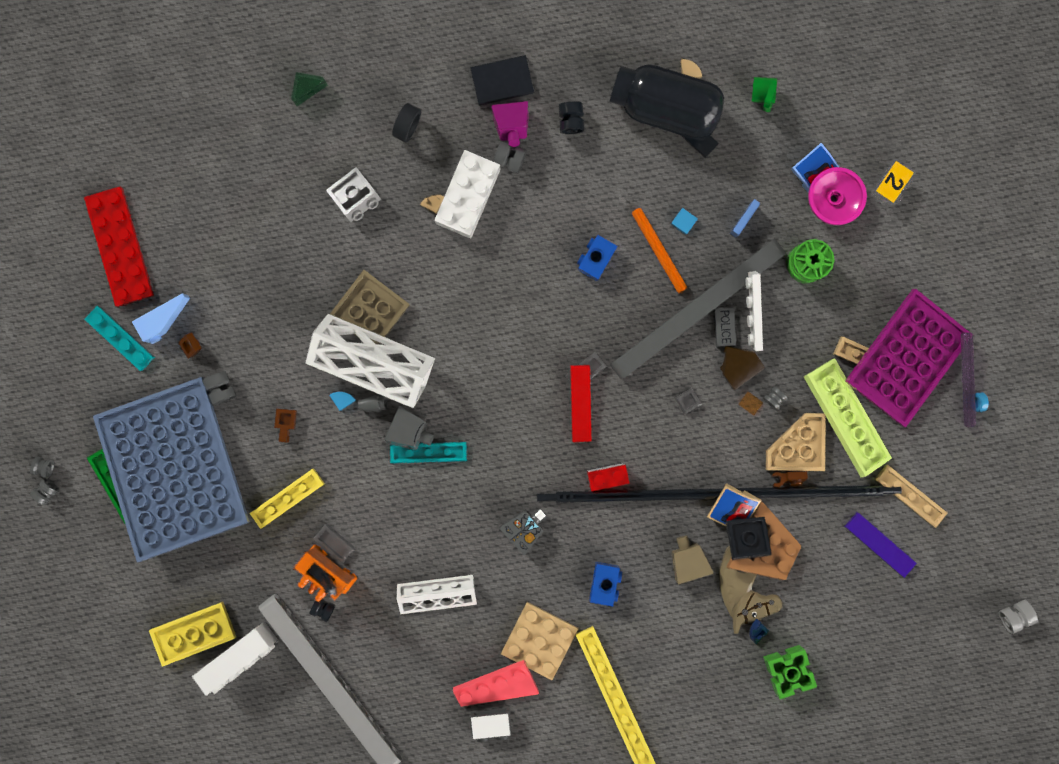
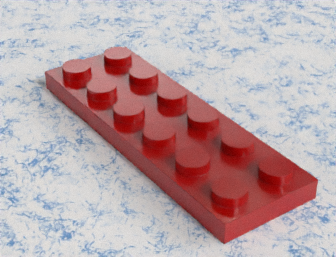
(118, 246)

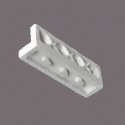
(435, 591)

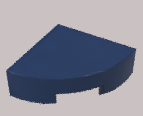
(757, 631)

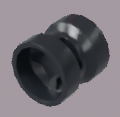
(322, 610)

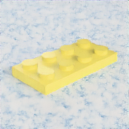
(192, 634)

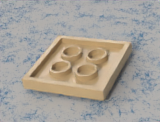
(539, 640)

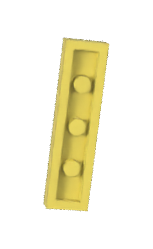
(287, 498)

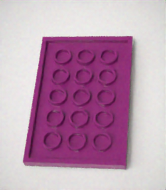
(908, 358)

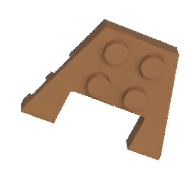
(783, 549)

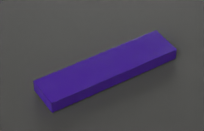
(880, 544)

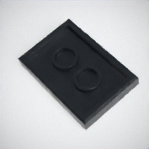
(502, 80)

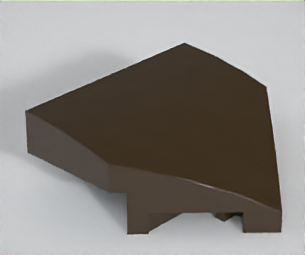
(740, 366)

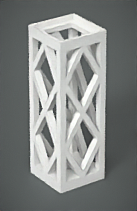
(330, 334)

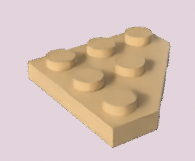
(800, 446)

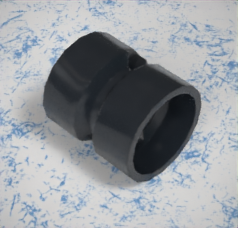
(571, 117)

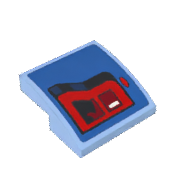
(813, 164)

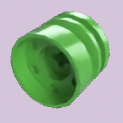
(800, 265)

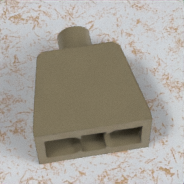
(689, 561)

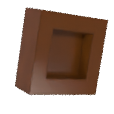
(190, 345)

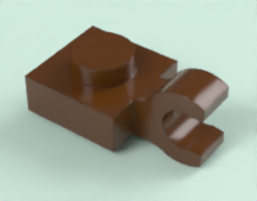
(285, 420)
(793, 478)

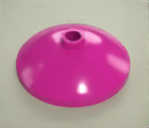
(847, 189)

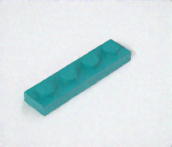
(119, 338)

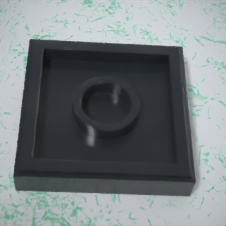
(748, 538)

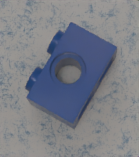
(604, 249)
(605, 572)

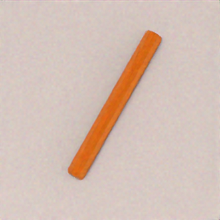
(659, 250)

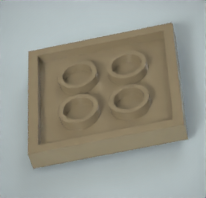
(370, 306)

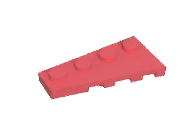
(499, 685)

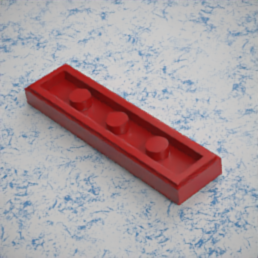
(580, 403)

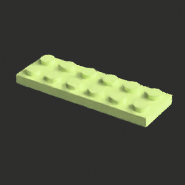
(847, 418)

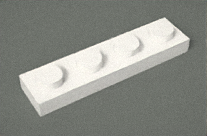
(753, 302)

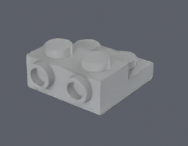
(354, 195)

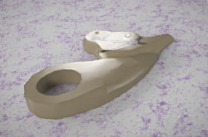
(742, 602)

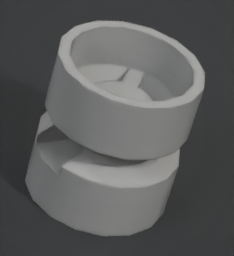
(1020, 615)

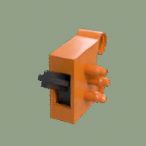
(323, 574)

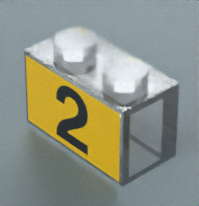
(892, 183)

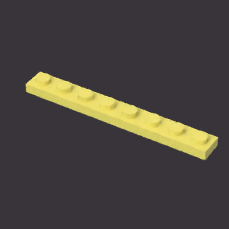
(614, 697)

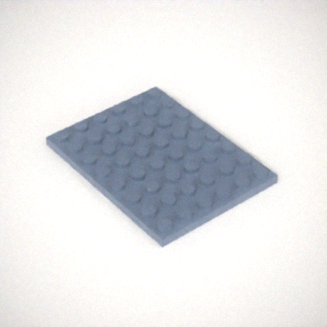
(170, 469)

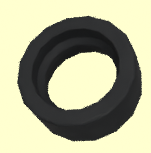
(406, 122)

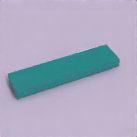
(434, 453)

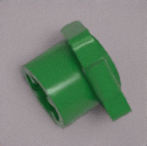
(764, 92)

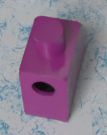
(511, 121)

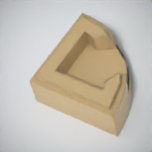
(690, 68)
(433, 203)

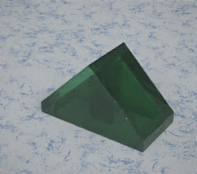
(306, 86)

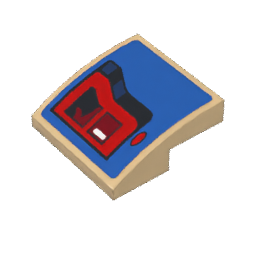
(733, 505)

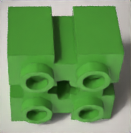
(800, 676)

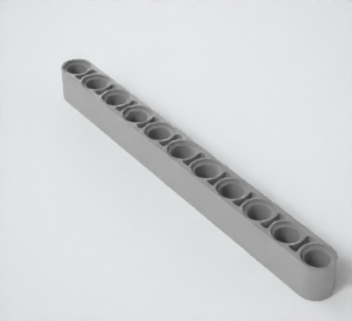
(328, 681)

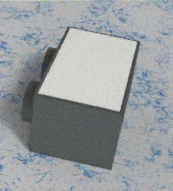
(490, 724)

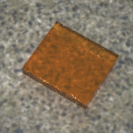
(750, 403)

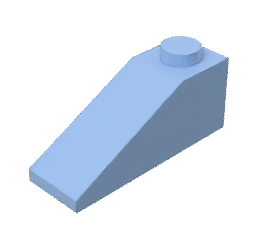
(158, 321)

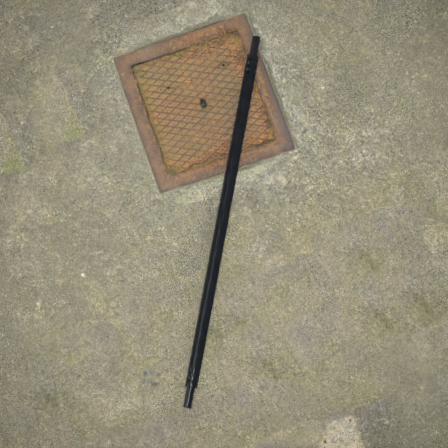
(697, 494)

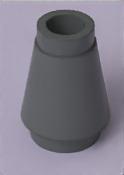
(374, 403)

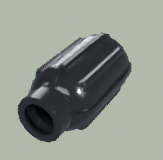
(669, 100)

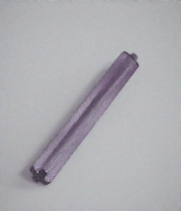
(968, 379)

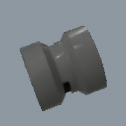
(44, 491)

